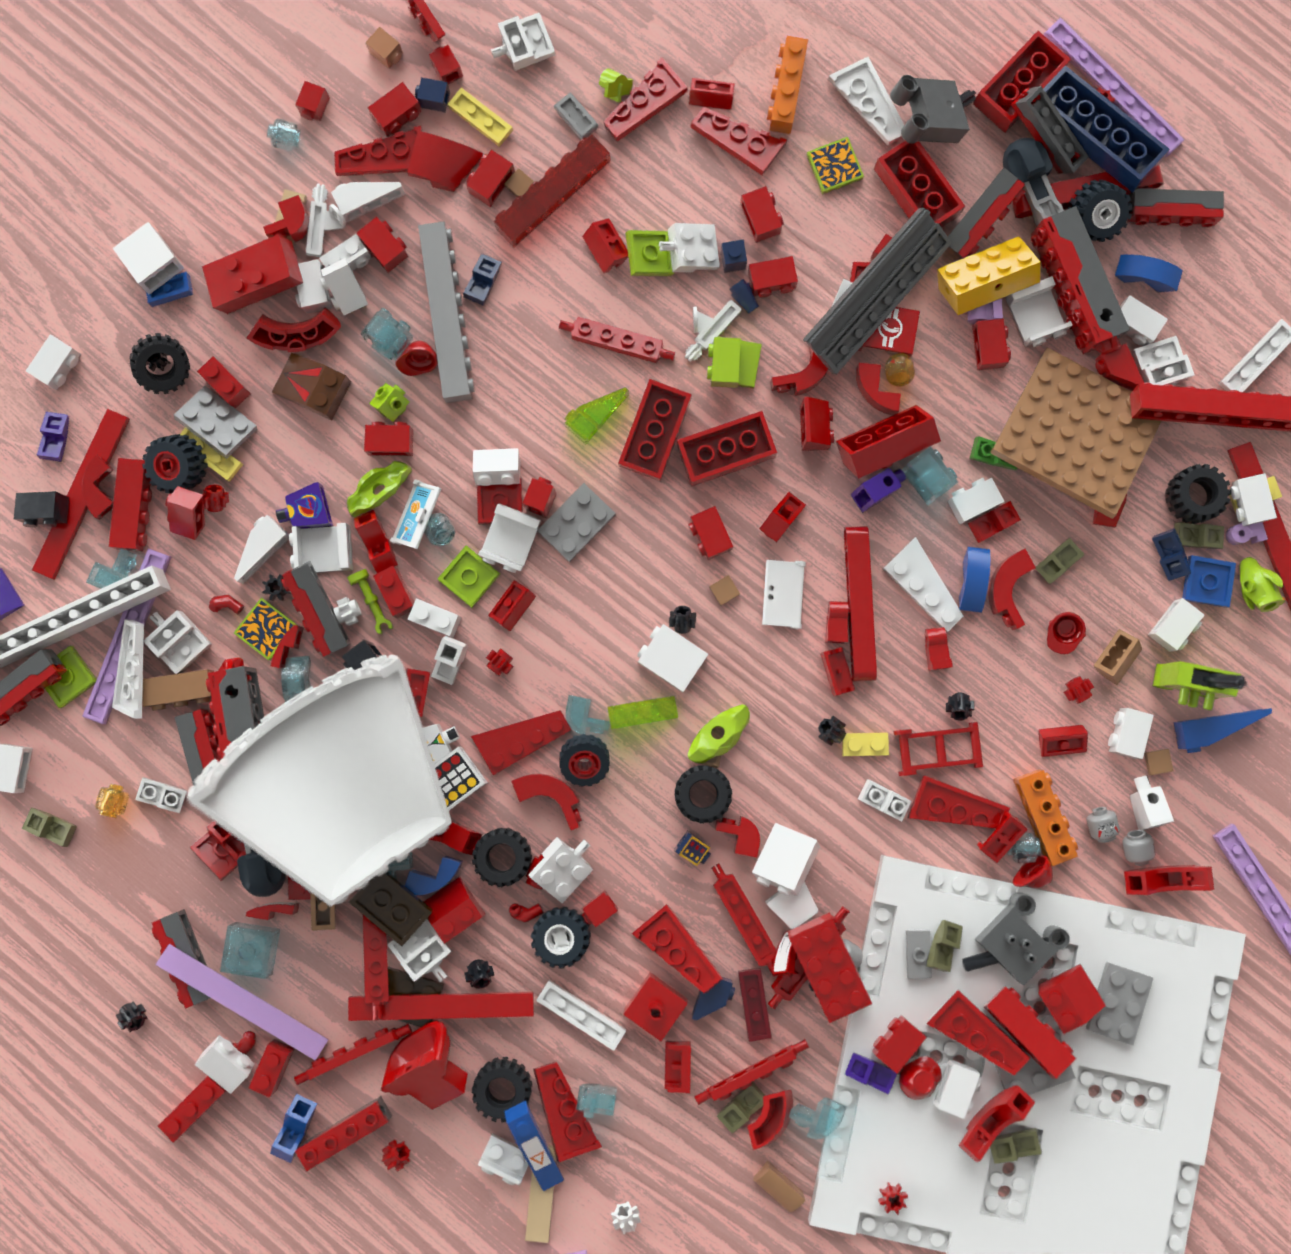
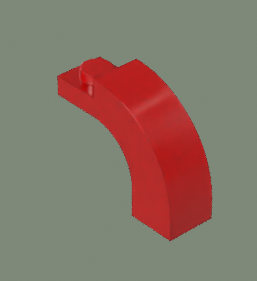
(802, 381)
(1002, 585)
(553, 787)
(1168, 878)
(998, 1113)

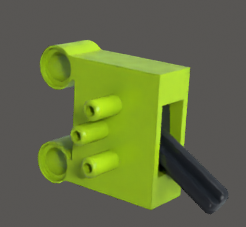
(1197, 681)

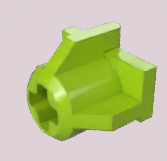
(615, 84)

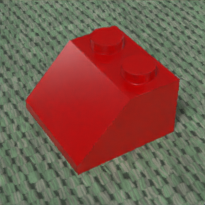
(815, 424)
(453, 910)
(1071, 998)

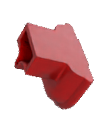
(422, 1067)

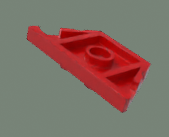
(428, 22)

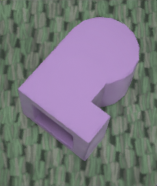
(986, 312)
(1240, 534)

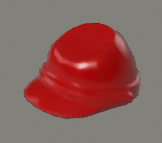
(417, 359)
(1065, 632)
(1034, 874)
(920, 1078)

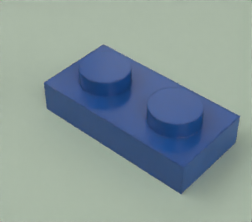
(175, 288)

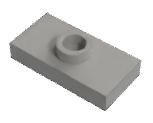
(576, 116)
(917, 951)

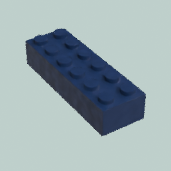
(1105, 130)

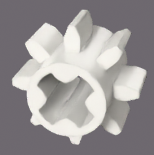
(347, 611)
(625, 1217)

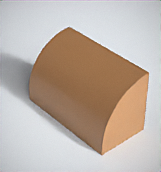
(1118, 656)
(779, 1187)

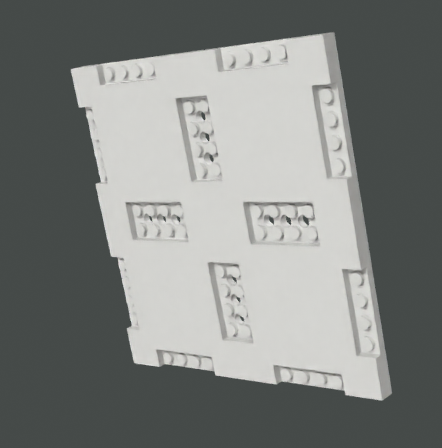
(1107, 1169)

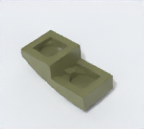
(1200, 535)
(1059, 560)
(49, 827)
(944, 942)
(741, 1108)
(1015, 1145)

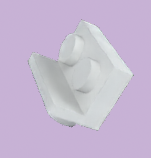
(352, 250)
(504, 1160)

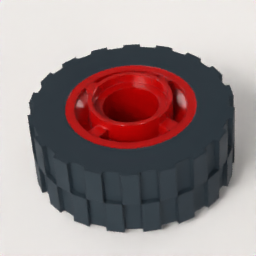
(581, 748)

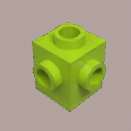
(390, 401)

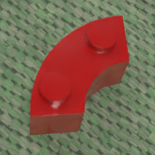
(772, 1120)

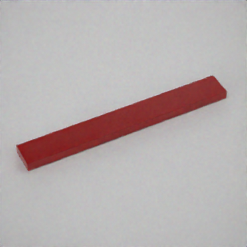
(61, 537)
(1278, 542)
(446, 1006)

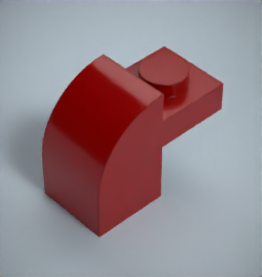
(294, 222)
(747, 837)

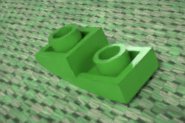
(981, 452)

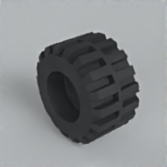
(162, 382)
(1215, 489)
(723, 797)
(488, 871)
(500, 1069)

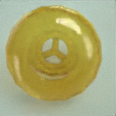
(899, 370)
(112, 801)

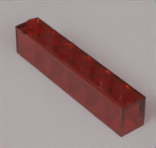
(552, 190)

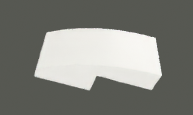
(161, 795)
(884, 800)

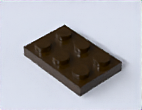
(391, 907)
(402, 984)

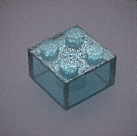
(930, 475)
(250, 950)

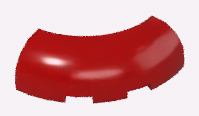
(294, 336)

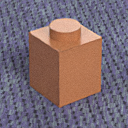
(384, 48)

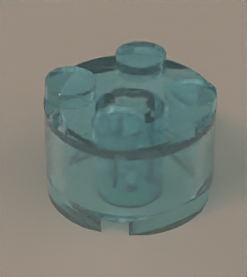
(387, 334)

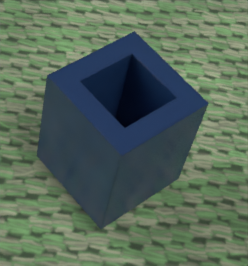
(432, 94)
(733, 256)

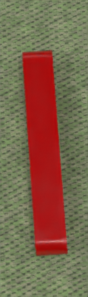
(1066, 189)
(860, 603)

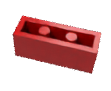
(191, 1109)

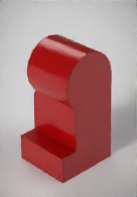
(837, 622)
(937, 649)

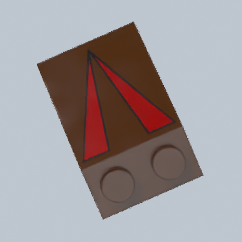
(312, 386)

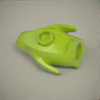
(1260, 586)

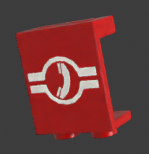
(896, 332)

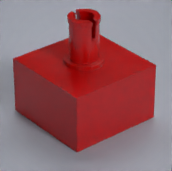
(655, 1006)

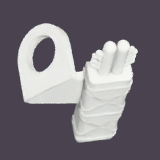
(321, 221)
(710, 328)

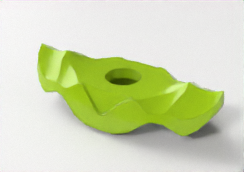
(364, 496)
(706, 747)

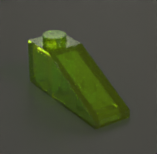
(590, 417)
(642, 712)

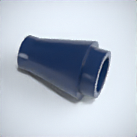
(744, 296)

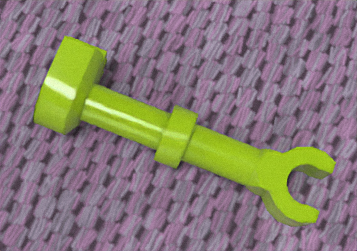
(371, 599)

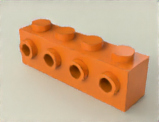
(788, 86)
(1046, 817)

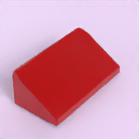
(711, 93)
(512, 605)
(1063, 740)

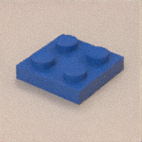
(1209, 581)

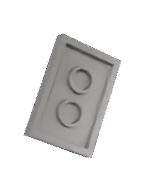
(215, 422)
(576, 522)
(1125, 999)
(1033, 1077)

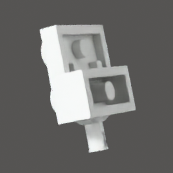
(524, 41)
(692, 247)
(1163, 362)
(176, 641)
(561, 869)
(422, 953)

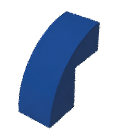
(1154, 272)
(976, 579)
(423, 883)
(294, 1128)

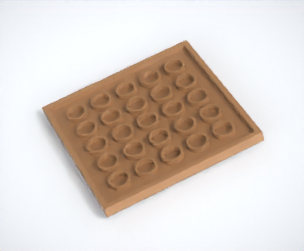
(1076, 433)

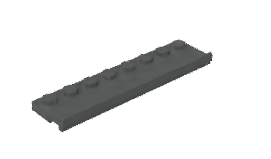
(877, 290)

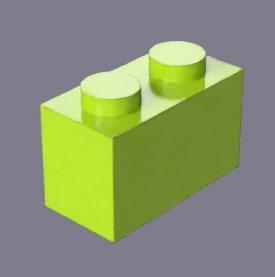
(725, 362)

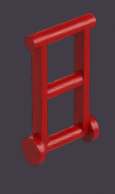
(909, 769)

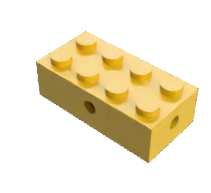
(988, 275)

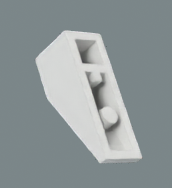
(362, 197)
(261, 544)

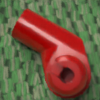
(225, 601)
(523, 913)
(246, 1043)

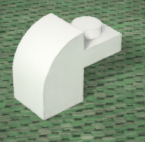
(449, 659)

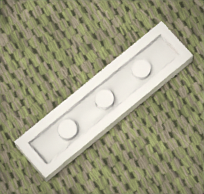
(1258, 358)
(581, 1015)

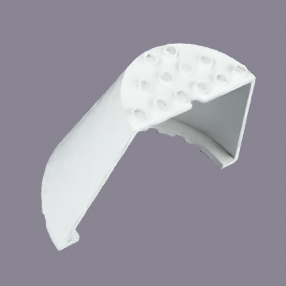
(331, 781)

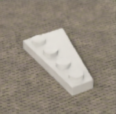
(868, 96)
(920, 580)
(129, 675)

